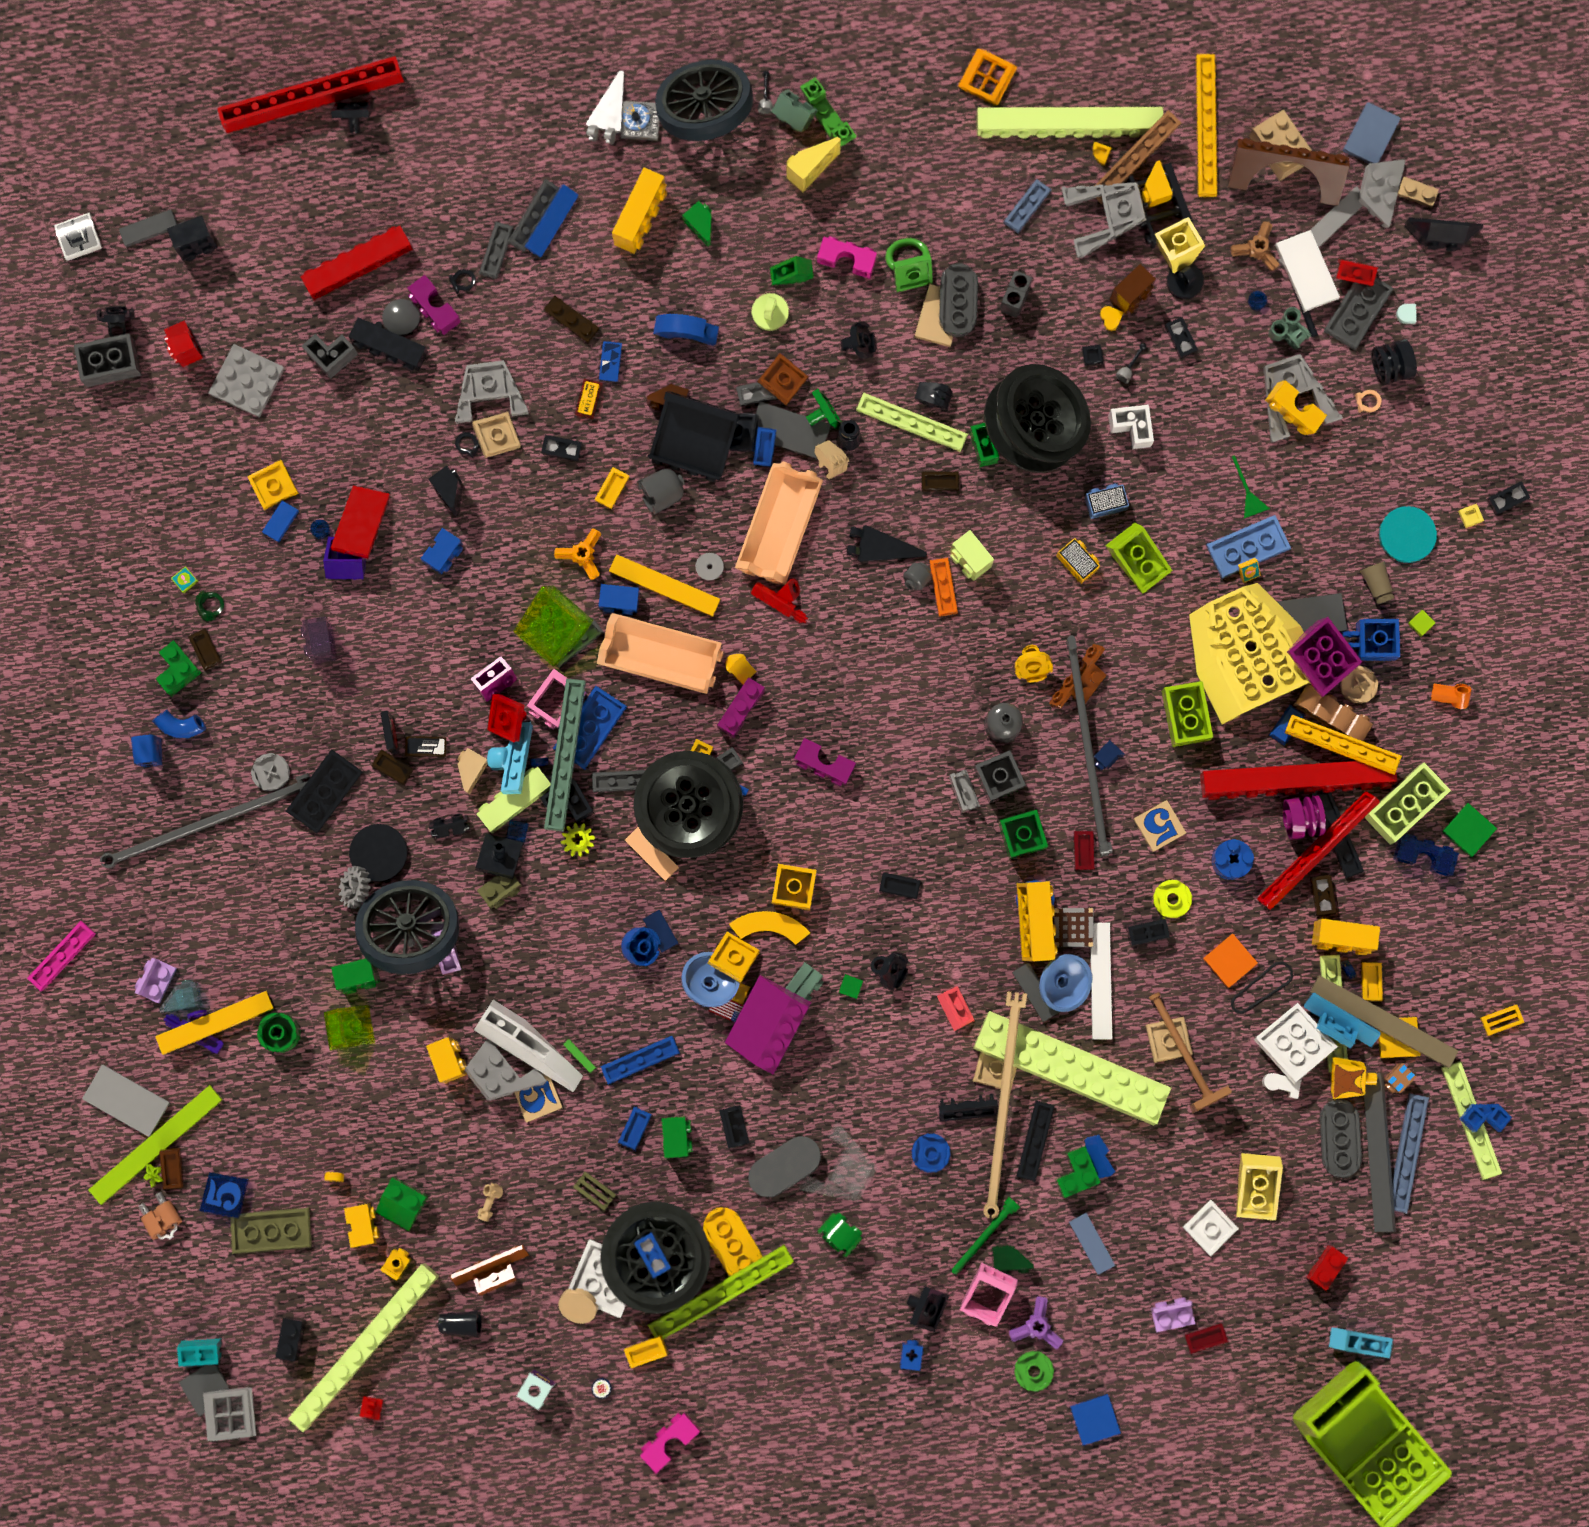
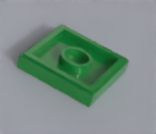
(1469, 830)

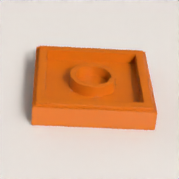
(1230, 960)

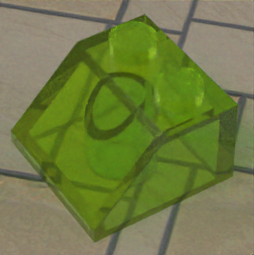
(349, 1027)

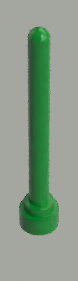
(1009, 1207)

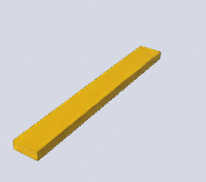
(1206, 125)

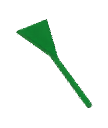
(1252, 504)

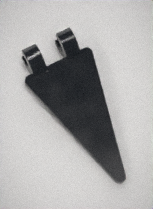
(880, 546)

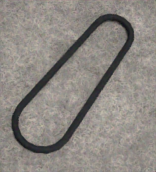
(1268, 995)

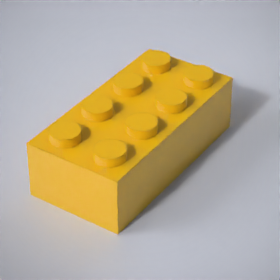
(639, 211)
(1036, 921)

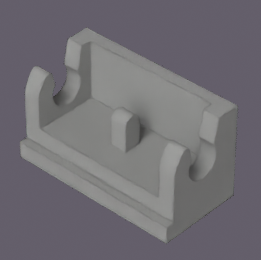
(964, 791)

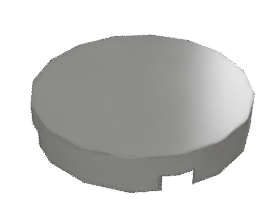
(270, 772)

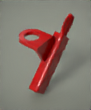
(782, 599)

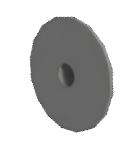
(712, 560)

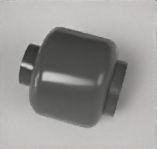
(917, 576)

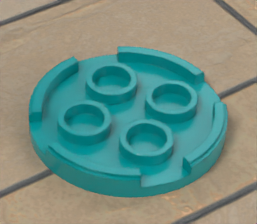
(1407, 534)

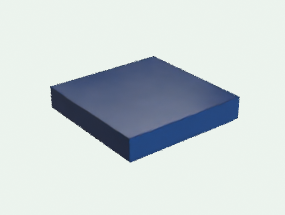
(1095, 1419)

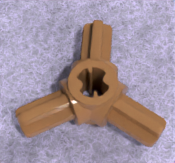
(1260, 253)

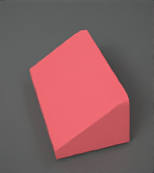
(955, 1008)

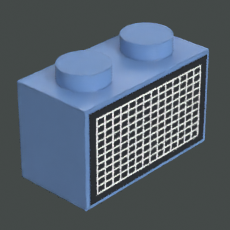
(1106, 501)

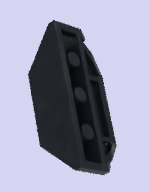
(1442, 233)

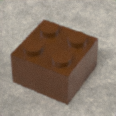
(1132, 290)

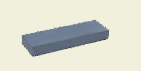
(1027, 206)
(1091, 1243)

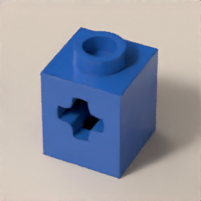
(905, 1362)

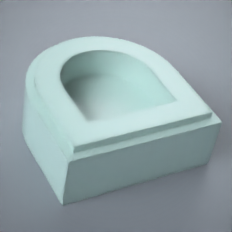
(1406, 314)

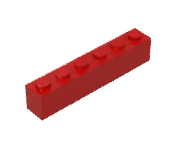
(356, 263)

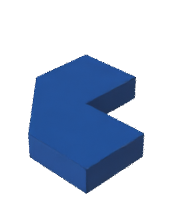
(1492, 1113)

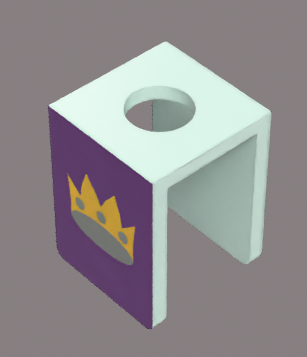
(545, 1385)

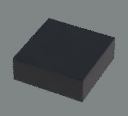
(1092, 355)

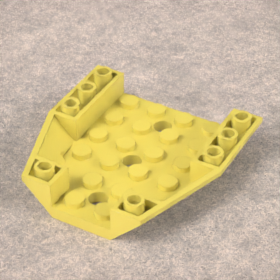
(1227, 668)

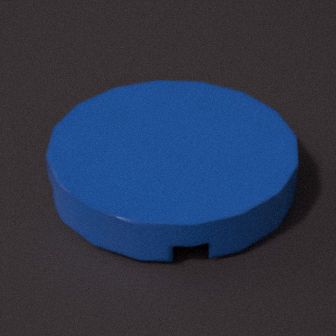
(927, 1157)

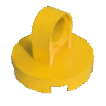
(1033, 664)

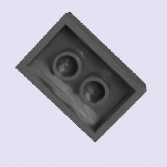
(107, 360)

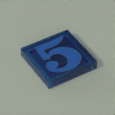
(224, 1195)

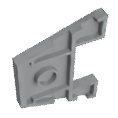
(486, 383)
(495, 1075)

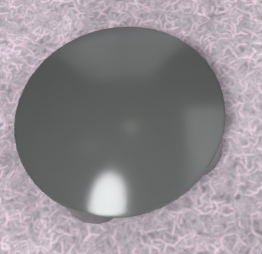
(401, 316)

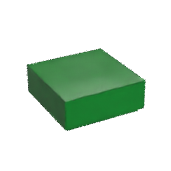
(850, 986)

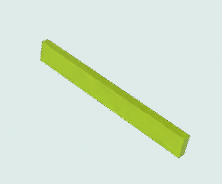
(150, 1148)
(722, 1292)

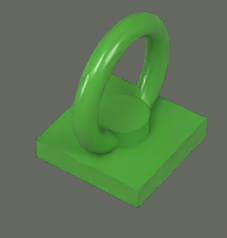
(912, 271)

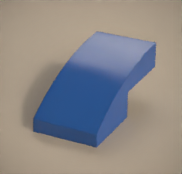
(1097, 1152)

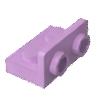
(155, 980)
(1172, 1315)

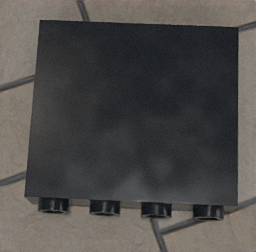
(694, 436)

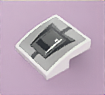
(78, 236)

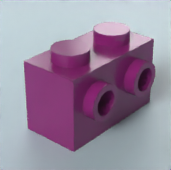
(494, 678)

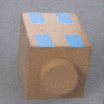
(1398, 1079)

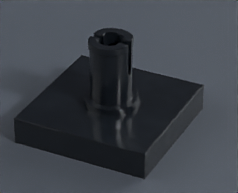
(352, 111)
(499, 856)
(927, 1308)

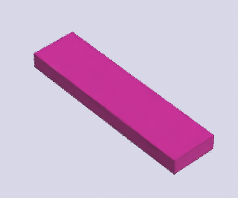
(61, 956)

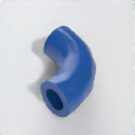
(179, 728)

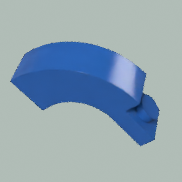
(685, 326)

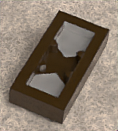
(1323, 895)

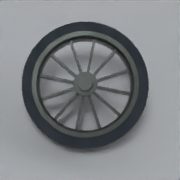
(704, 100)
(407, 927)

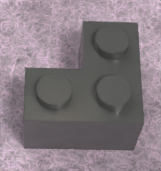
(332, 357)

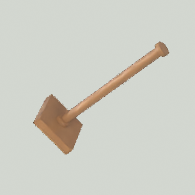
(1208, 1096)

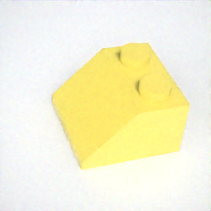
(1179, 244)

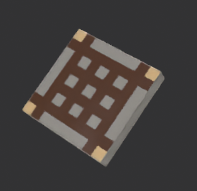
(1074, 927)

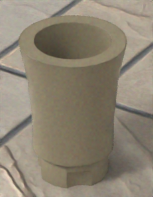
(1378, 582)

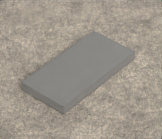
(126, 1100)

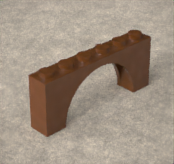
(1253, 156)

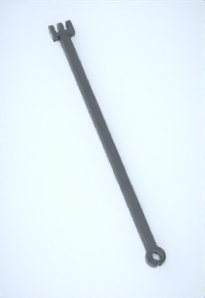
(204, 823)
(1104, 847)

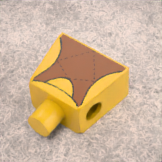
(1349, 1078)

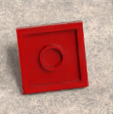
(506, 717)

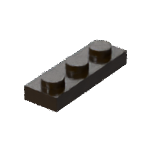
(571, 319)

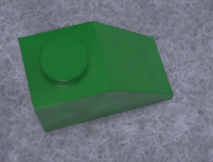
(699, 220)
(792, 271)

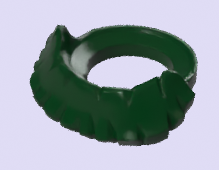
(201, 598)

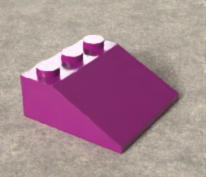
(1324, 656)

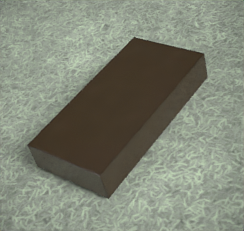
(939, 481)
(205, 649)
(392, 767)

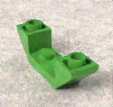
(826, 115)

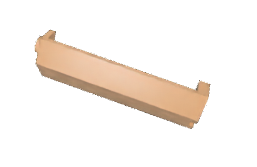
(779, 523)
(660, 653)

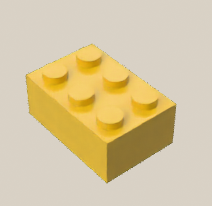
(1345, 936)

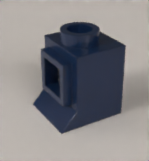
(1107, 756)

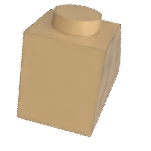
(471, 768)

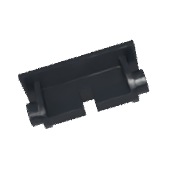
(456, 822)

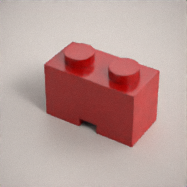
(1327, 1267)

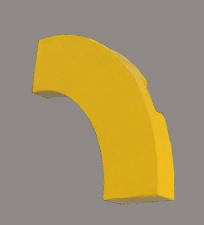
(771, 922)

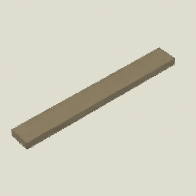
(1385, 1022)

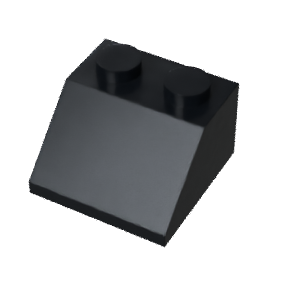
(448, 487)

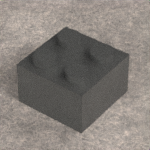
(999, 776)

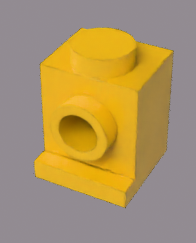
(396, 1272)

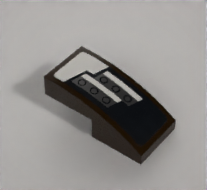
(425, 746)

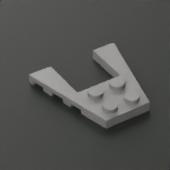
(1122, 208)
(1301, 377)

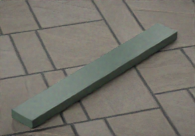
(565, 755)

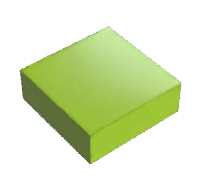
(1421, 623)

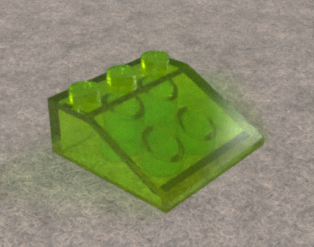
(552, 624)

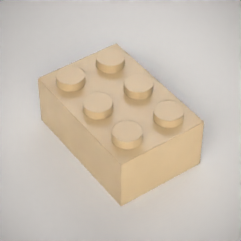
(1280, 131)

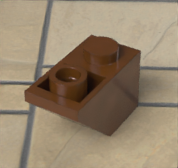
(656, 399)

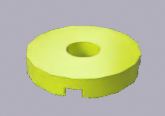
(1164, 907)

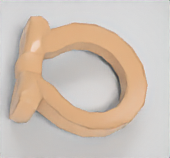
(1359, 396)

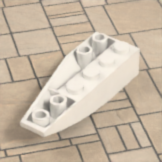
(527, 1044)

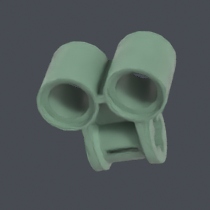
(1290, 329)

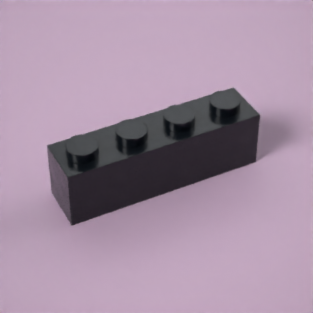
(388, 344)

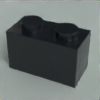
(290, 1339)

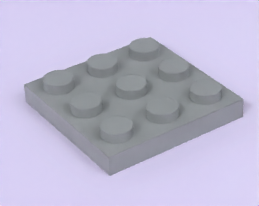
(246, 380)

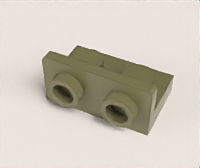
(498, 889)

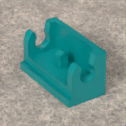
(199, 1352)

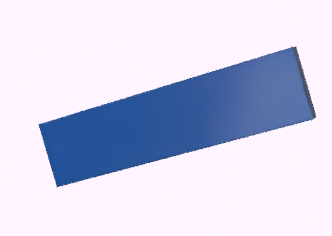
(551, 220)
(640, 1060)

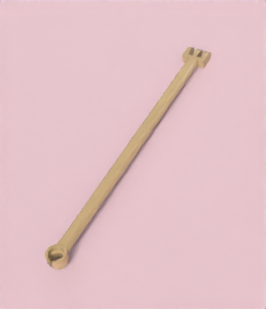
(1004, 1101)

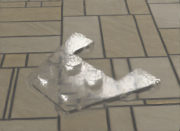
(850, 1173)

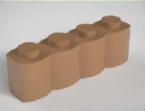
(1332, 714)

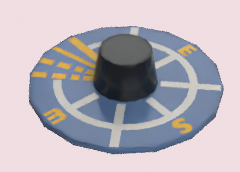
(635, 117)

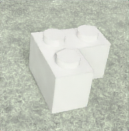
(1137, 421)

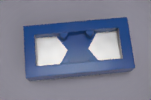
(652, 1255)

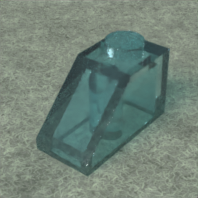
(183, 997)

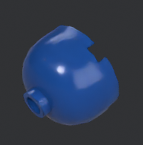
(640, 946)

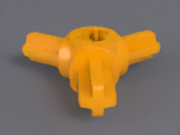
(587, 561)

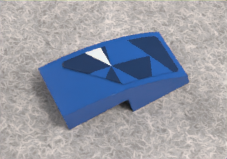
(610, 361)

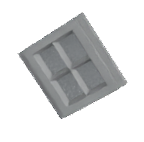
(229, 1414)

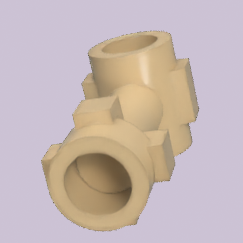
(491, 1191)

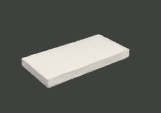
(1307, 271)

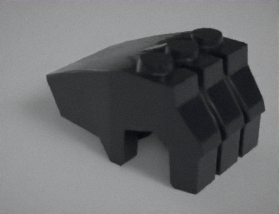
(934, 395)

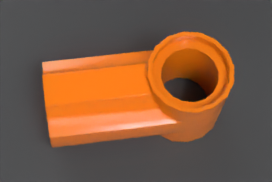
(1458, 696)

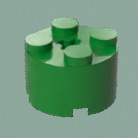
(268, 1029)
(840, 1234)

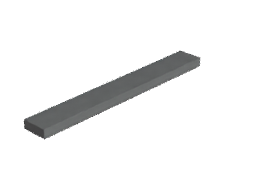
(1379, 1156)

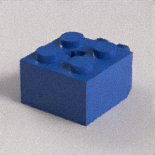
(1367, 648)

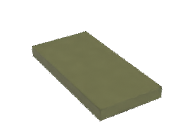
(271, 1230)

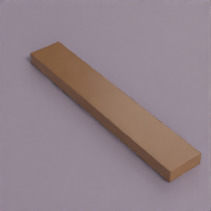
(1140, 151)

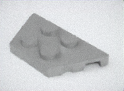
(1381, 189)

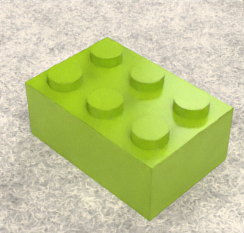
(1187, 714)

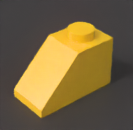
(1157, 187)

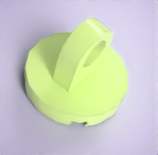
(770, 312)

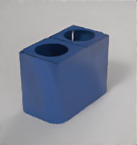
(147, 749)

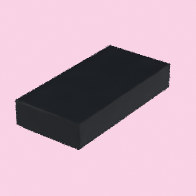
(899, 885)

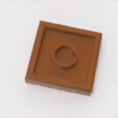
(783, 379)

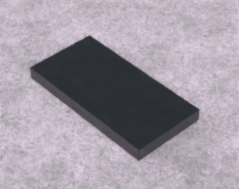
(324, 791)

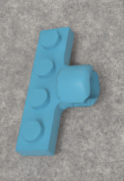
(512, 760)

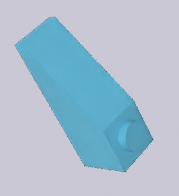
(1360, 1342)

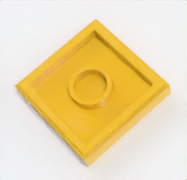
(272, 484)
(733, 957)
(1392, 1048)

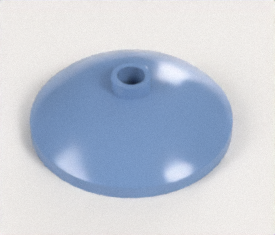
(697, 973)
(1074, 983)

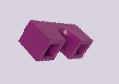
(442, 318)
(740, 707)
(838, 771)

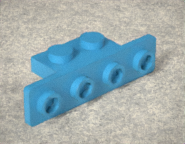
(1340, 1024)

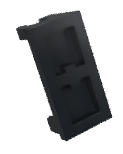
(1147, 930)
(734, 1126)

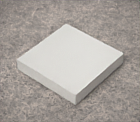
(1210, 1227)

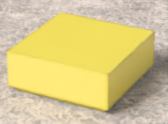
(1471, 516)

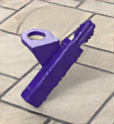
(210, 1042)

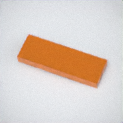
(943, 587)

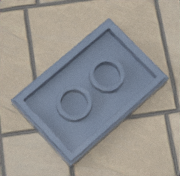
(1371, 134)

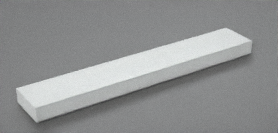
(1101, 983)

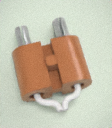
(161, 1219)

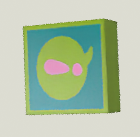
(184, 579)

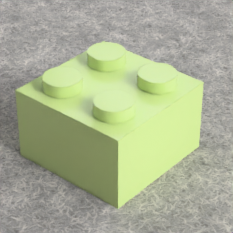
(971, 556)

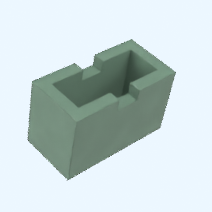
(793, 111)

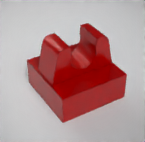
(371, 1408)

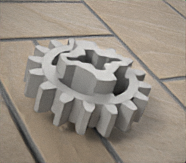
(354, 887)

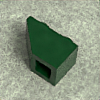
(1008, 1258)

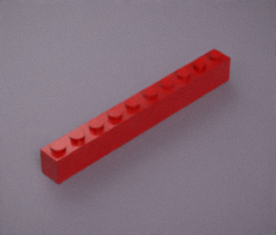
(310, 94)
(1293, 779)

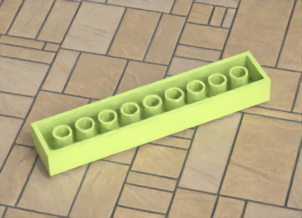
(1075, 1069)

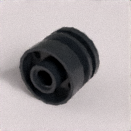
(1394, 362)

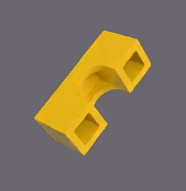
(1283, 401)

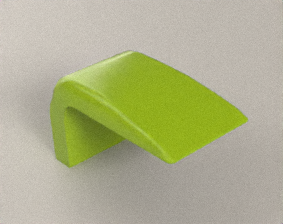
(1371, 1445)

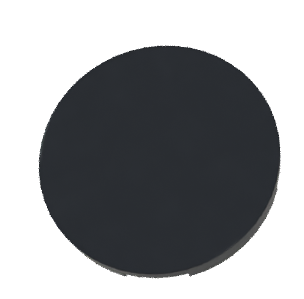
(379, 851)

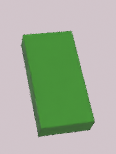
(579, 1056)

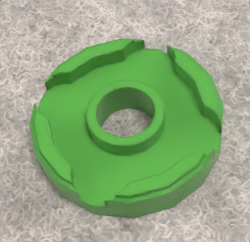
(1025, 1362)

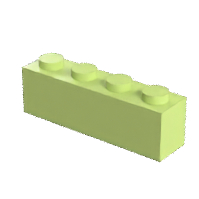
(510, 805)

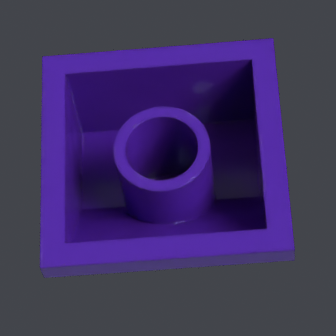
(342, 565)

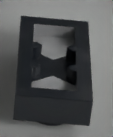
(1181, 337)
(561, 448)
(1508, 498)

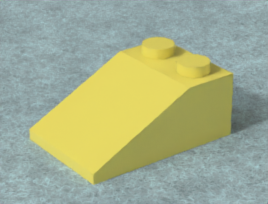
(811, 162)
(1259, 1186)

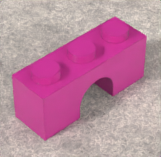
(832, 250)
(681, 1428)

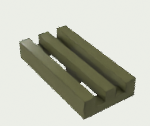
(581, 1180)

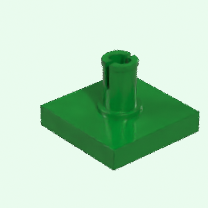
(825, 411)

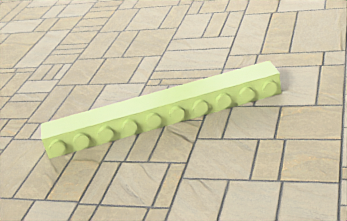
(1066, 121)
(363, 1347)

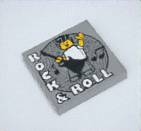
(650, 131)

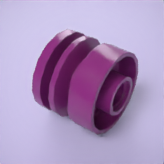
(1306, 817)

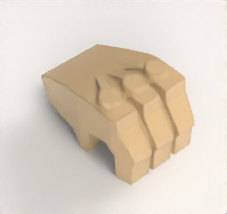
(832, 458)

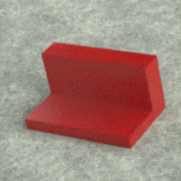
(1356, 272)

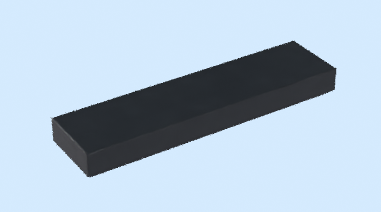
(1035, 1141)

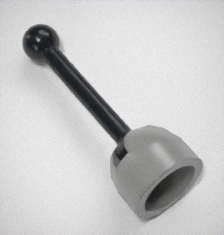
(765, 105)
(1125, 373)

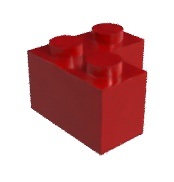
(182, 344)

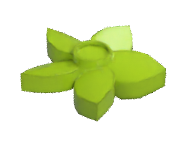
(152, 1175)

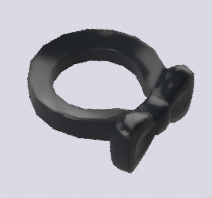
(457, 288)
(471, 452)

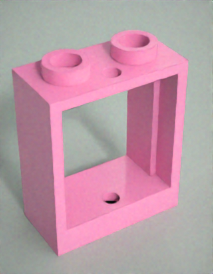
(535, 711)
(996, 1279)

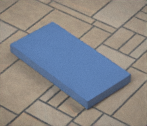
(1256, 541)

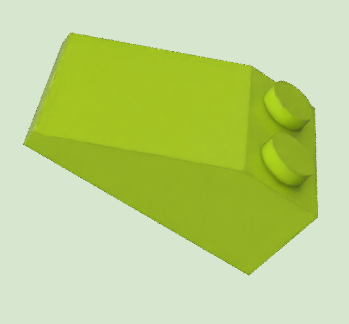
(1139, 557)

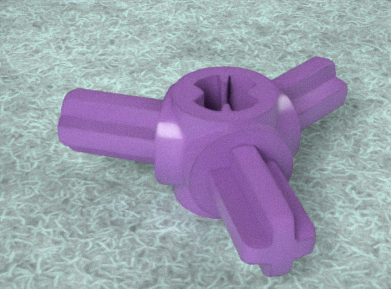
(1039, 1316)

